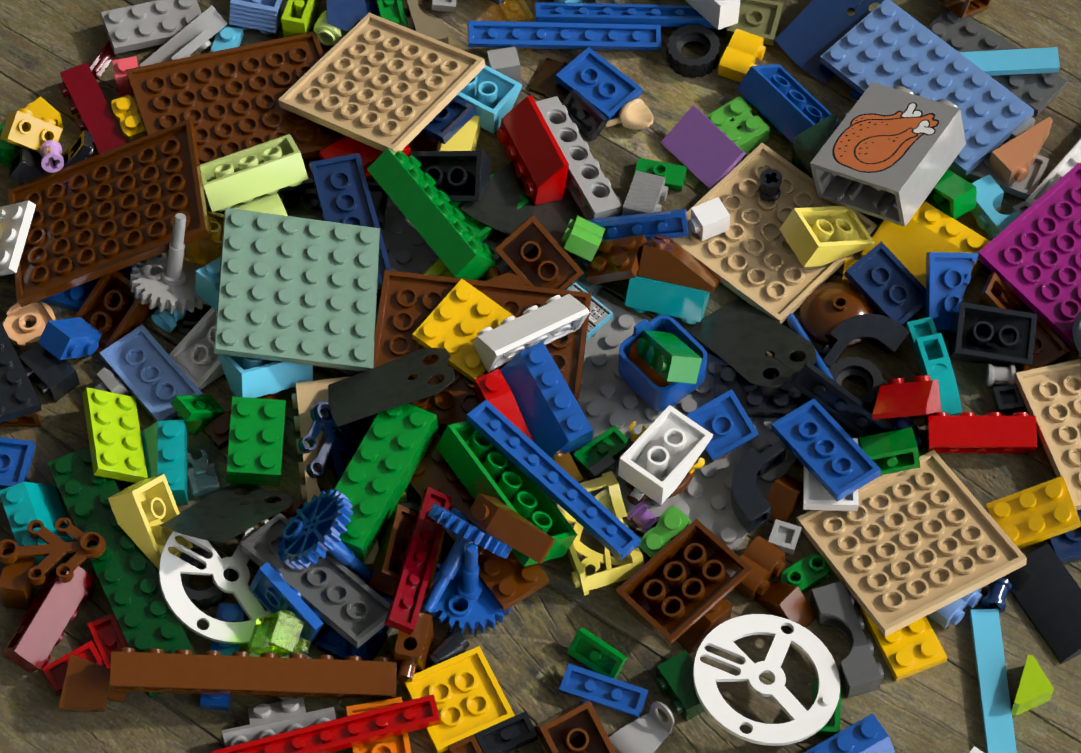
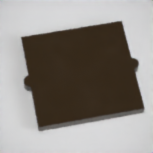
(545, 83)

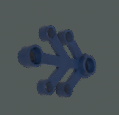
(332, 444)

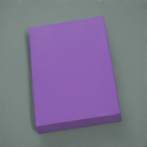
(703, 147)

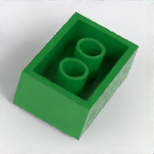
(255, 441)

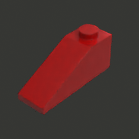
(496, 391)

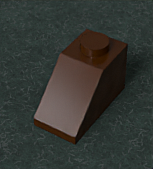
(697, 632)

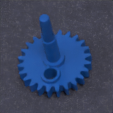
(317, 531)
(465, 533)
(469, 594)

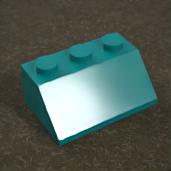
(666, 299)
(166, 453)
(33, 502)

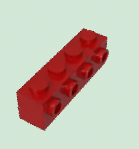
(981, 433)

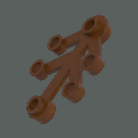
(54, 549)

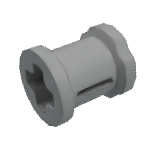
(1000, 375)

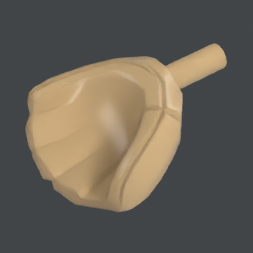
(633, 116)

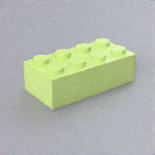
(252, 173)

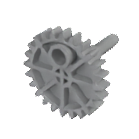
(170, 279)

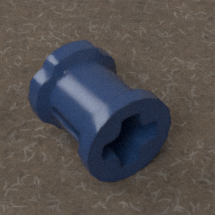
(996, 595)

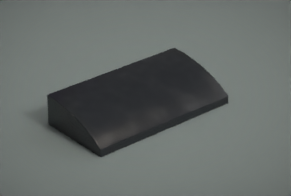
(1050, 601)

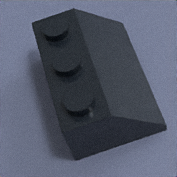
(457, 173)

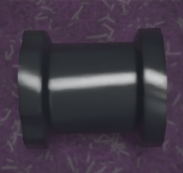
(770, 185)

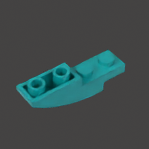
(935, 361)

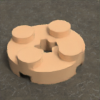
(16, 323)

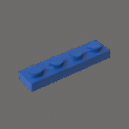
(664, 223)
(227, 613)

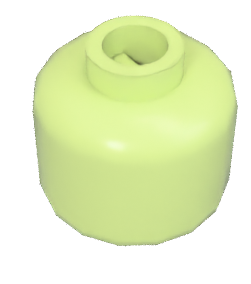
(326, 33)

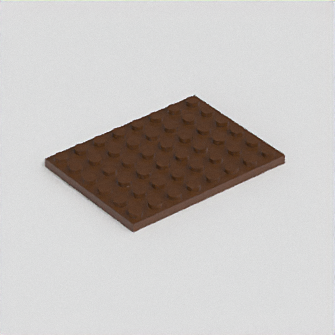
(232, 96)
(110, 212)
(412, 297)

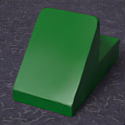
(197, 411)

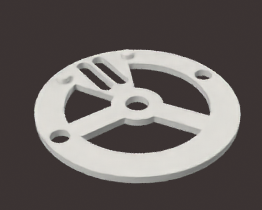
(186, 612)
(804, 722)

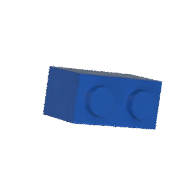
(70, 338)

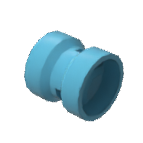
(167, 321)

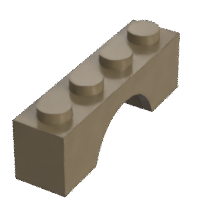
(423, 23)

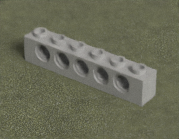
(584, 178)

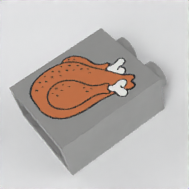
(888, 153)

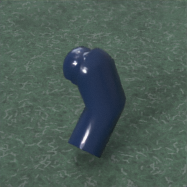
(902, 423)

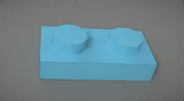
(227, 38)

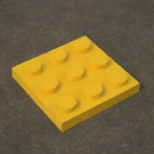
(456, 326)
(465, 697)

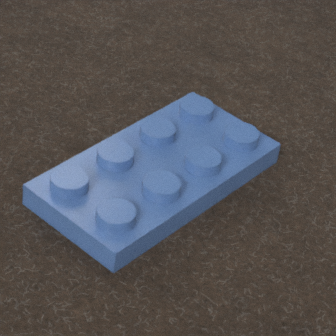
(148, 373)

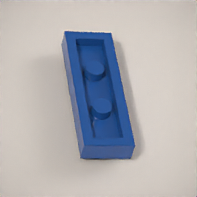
(603, 690)

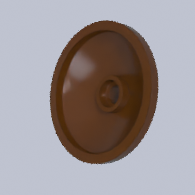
(821, 313)

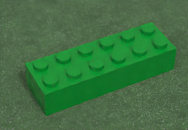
(432, 215)
(383, 471)
(491, 473)

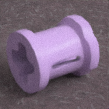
(55, 154)

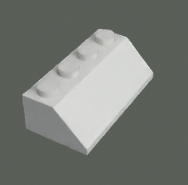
(537, 324)

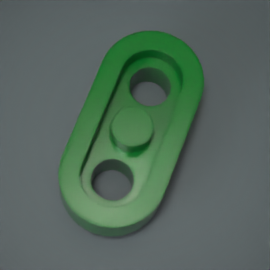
(808, 574)

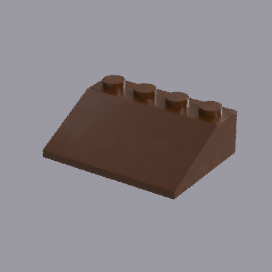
(682, 582)

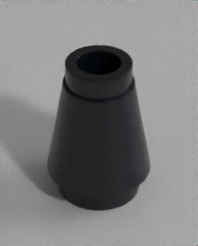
(450, 646)

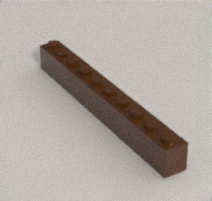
(252, 675)

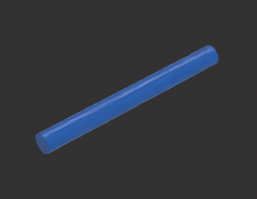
(796, 327)

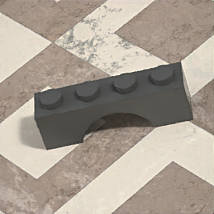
(835, 609)

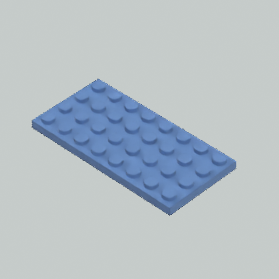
(901, 51)

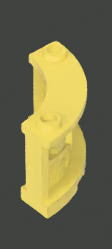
(613, 501)

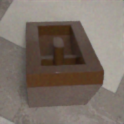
(999, 295)
(784, 497)
(15, 585)
(787, 602)

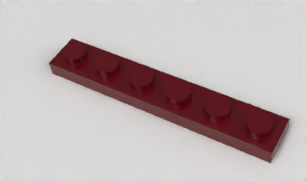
(417, 564)

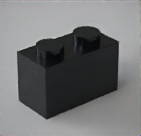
(52, 375)

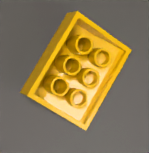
(928, 232)

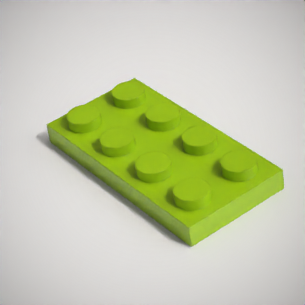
(114, 435)

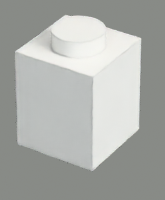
(709, 219)

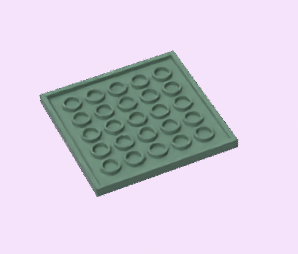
(297, 290)

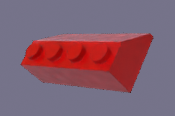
(534, 152)

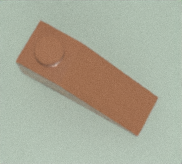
(1016, 157)

